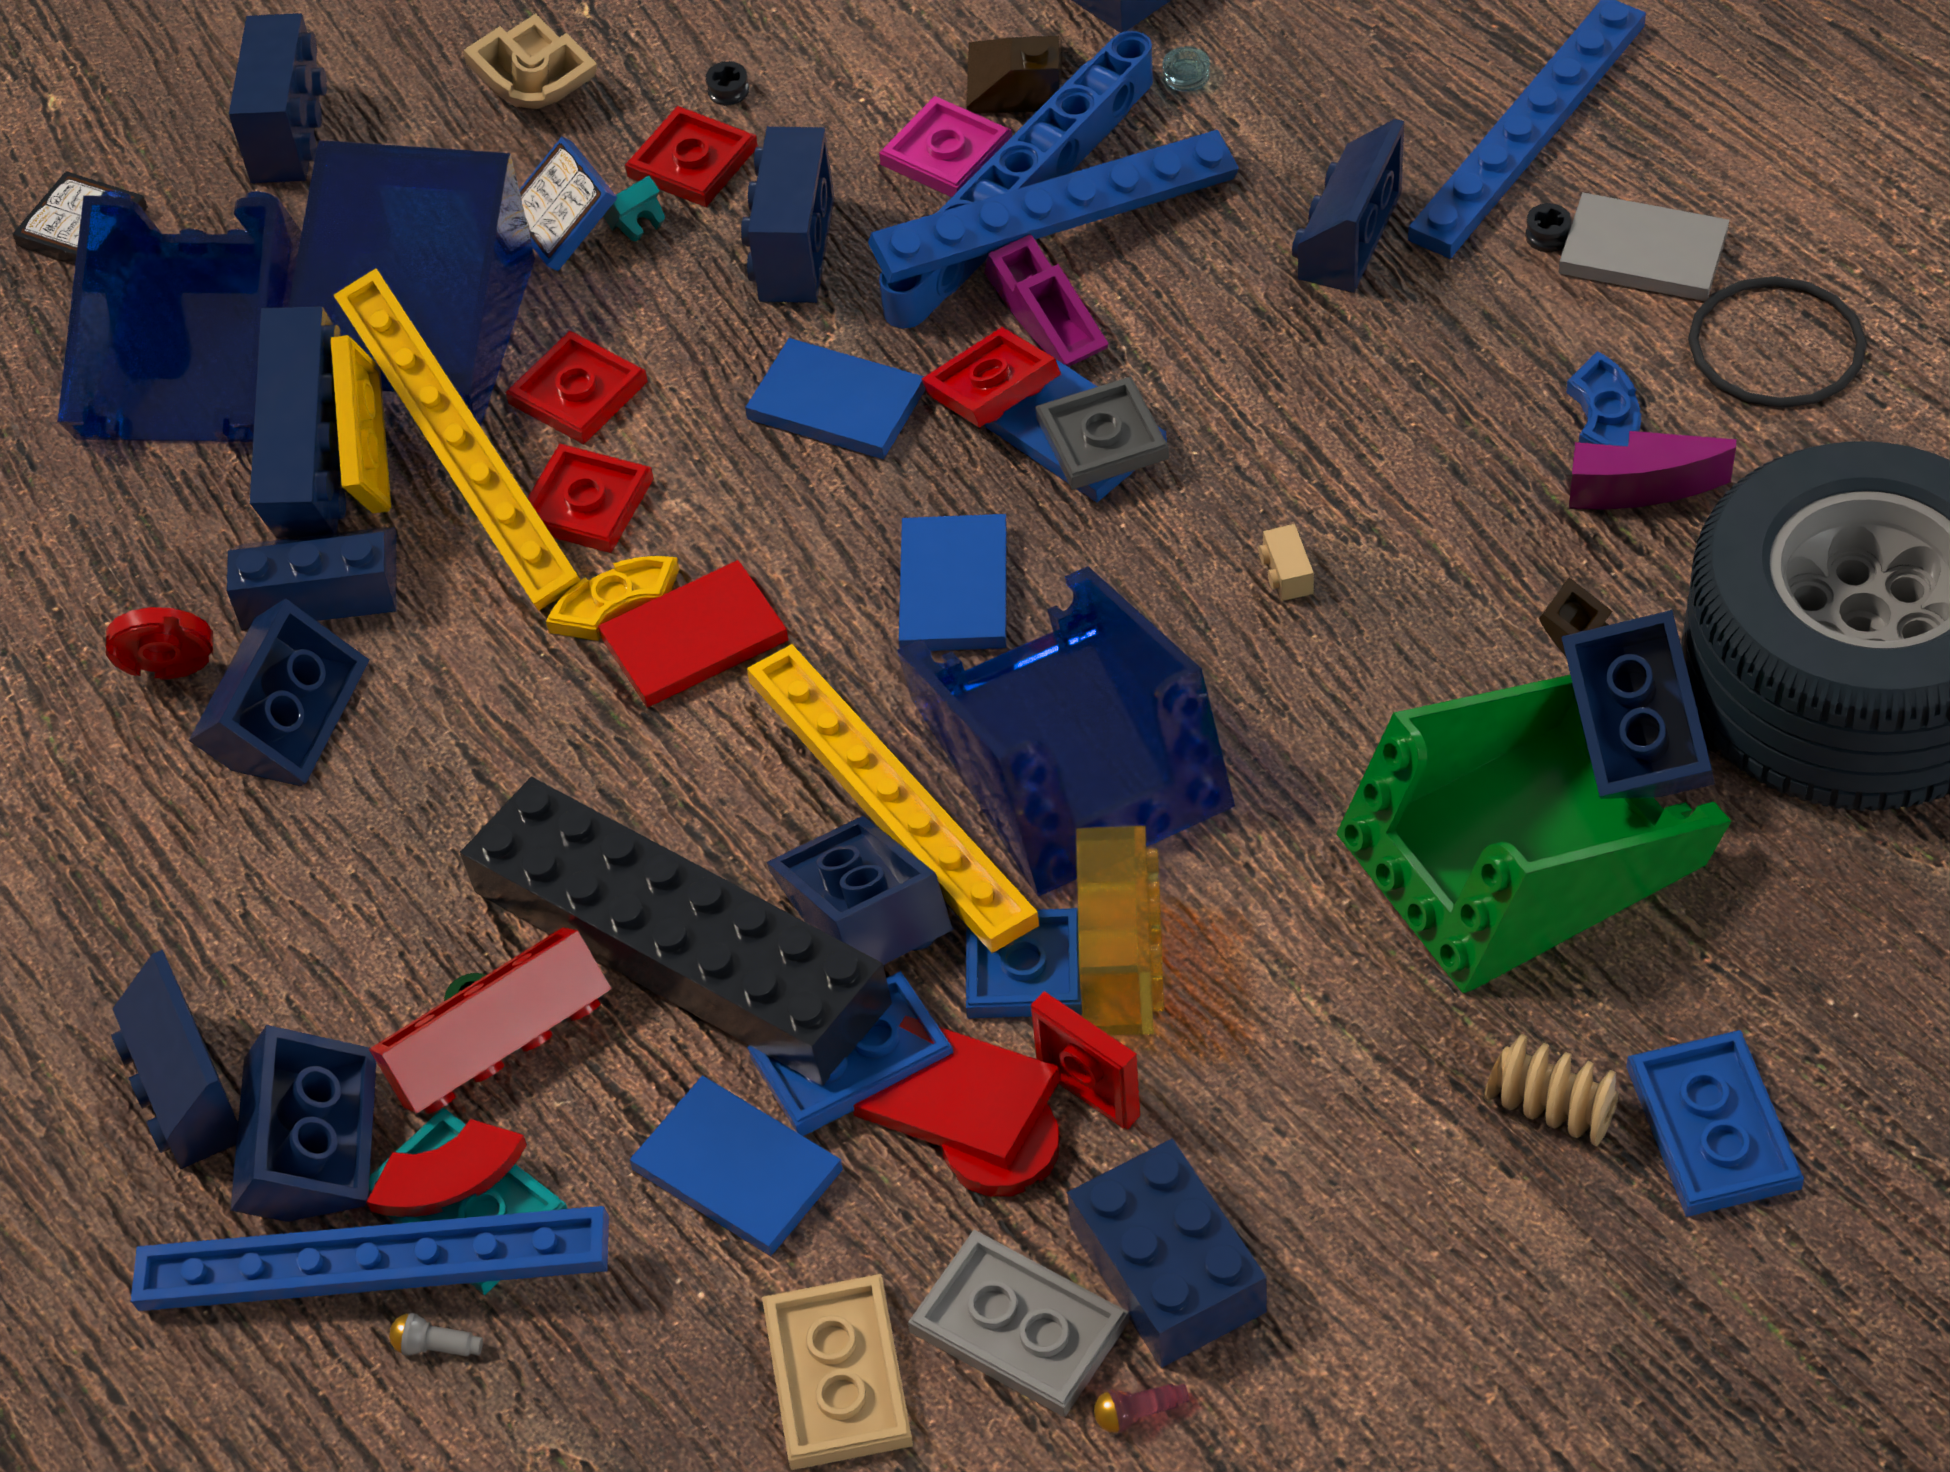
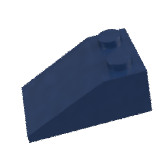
(864, 891)

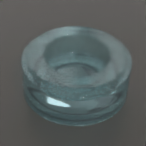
(1186, 68)

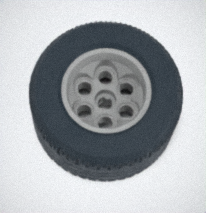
(1828, 625)

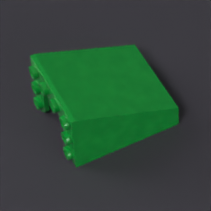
(1496, 834)

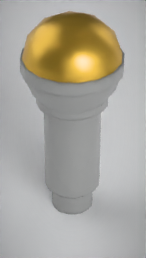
(413, 1335)

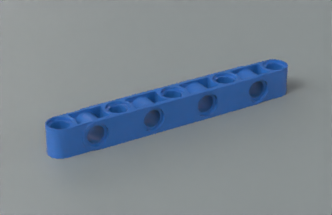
(1041, 150)

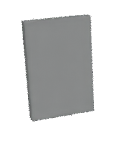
(1644, 246)
(1019, 1322)

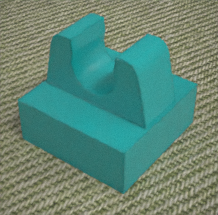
(633, 203)

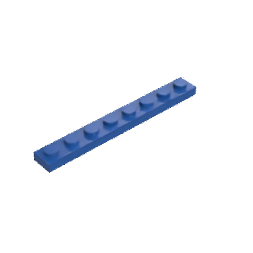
(1526, 128)
(1052, 206)
(371, 1258)

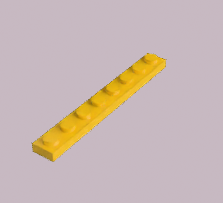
(457, 439)
(893, 797)

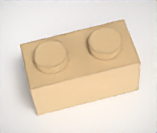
(1288, 562)

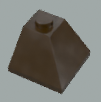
(1013, 73)

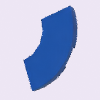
(1606, 400)

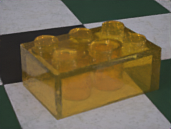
(1119, 929)

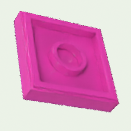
(943, 146)

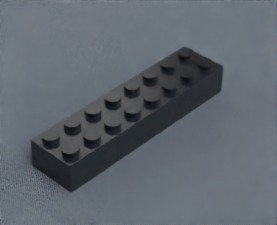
(679, 929)

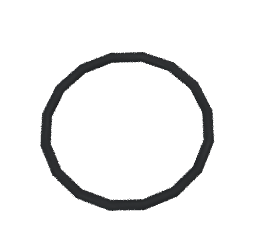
(1766, 400)

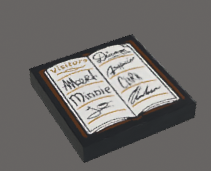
(55, 221)

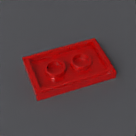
(693, 633)
(971, 1100)

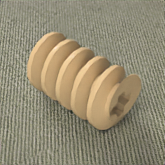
(1553, 1089)

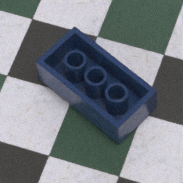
(296, 425)

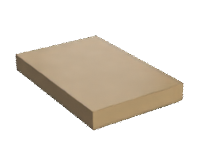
(836, 1372)

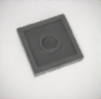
(1102, 432)

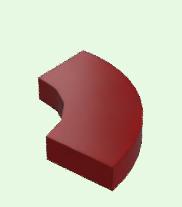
(440, 1177)

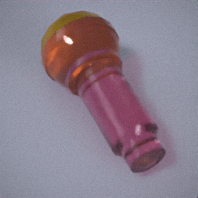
(1120, 1409)

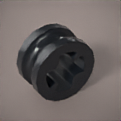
(726, 72)
(1538, 221)

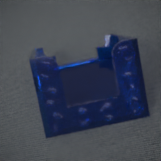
(442, 236)
(171, 321)
(1077, 731)

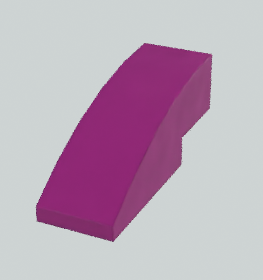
(1044, 301)
(1648, 470)

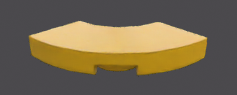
(611, 595)

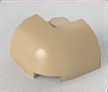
(530, 64)

